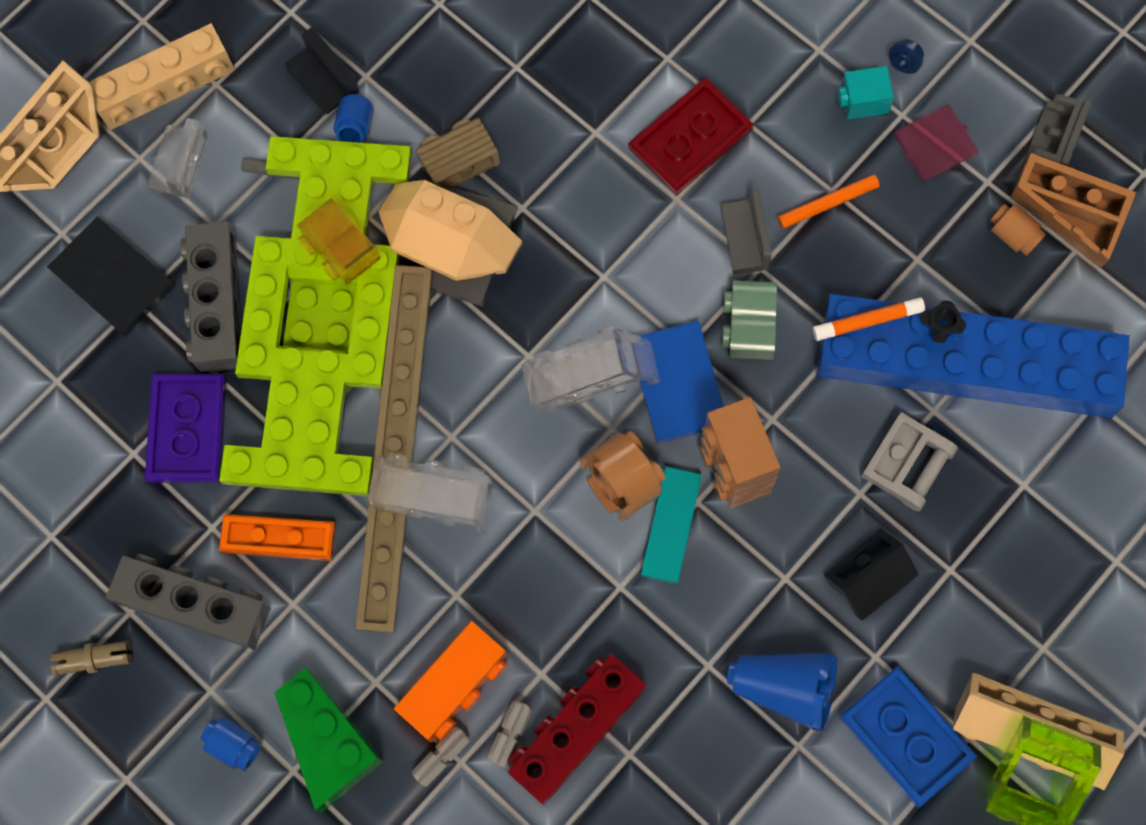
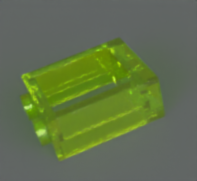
(1054, 748)

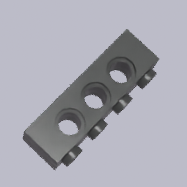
(203, 243)
(131, 588)

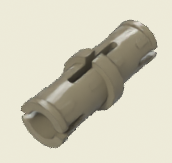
(91, 658)

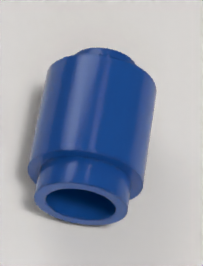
(353, 118)
(230, 743)

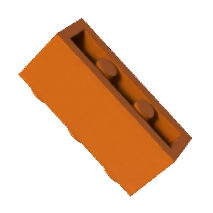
(452, 683)

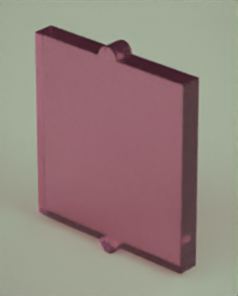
(936, 143)

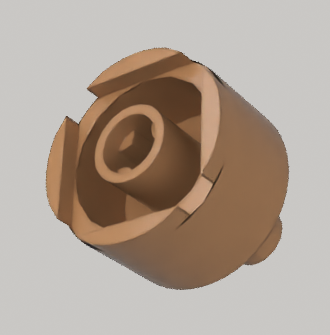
(623, 475)

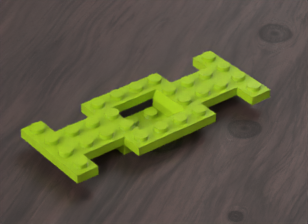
(331, 330)

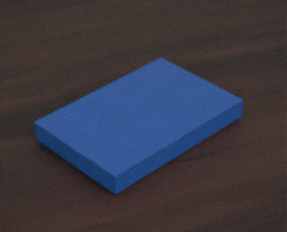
(686, 383)
(908, 737)

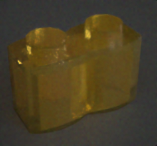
(337, 242)

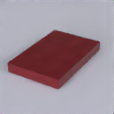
(690, 136)

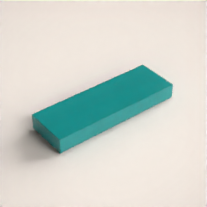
(671, 525)

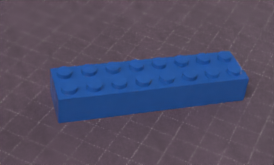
(988, 361)

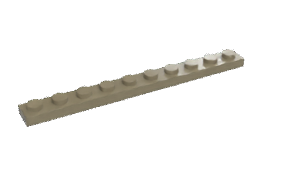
(395, 435)

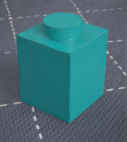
(865, 92)

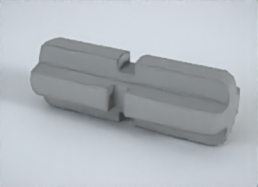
(506, 742)
(435, 762)

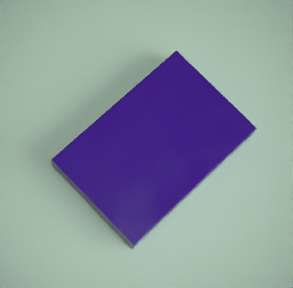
(185, 428)

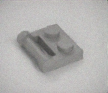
(898, 455)

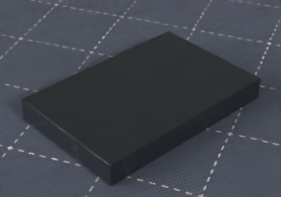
(111, 276)

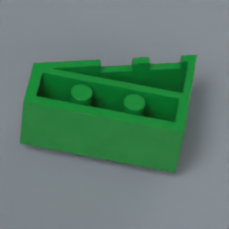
(325, 740)

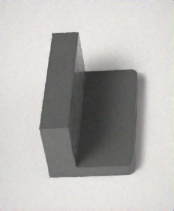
(746, 234)

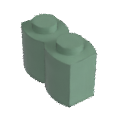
(752, 320)

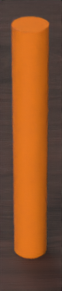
(828, 201)

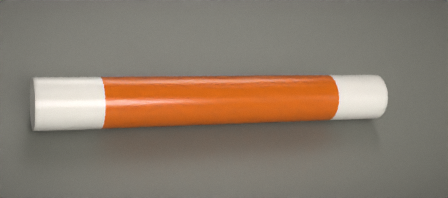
(868, 319)

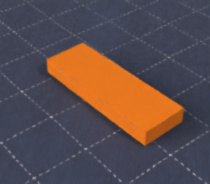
(277, 537)

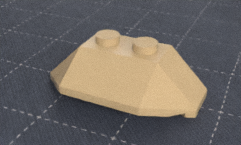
(49, 133)
(446, 231)

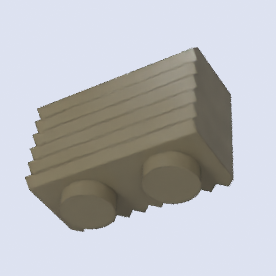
(458, 154)

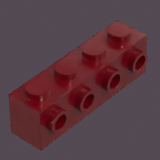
(577, 729)

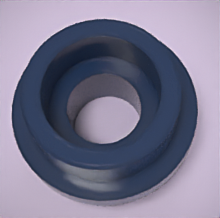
(906, 56)

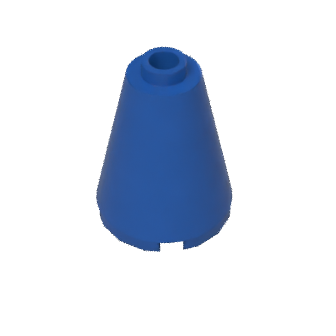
(788, 684)

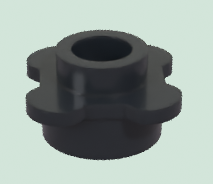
(947, 311)

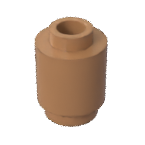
(1017, 228)

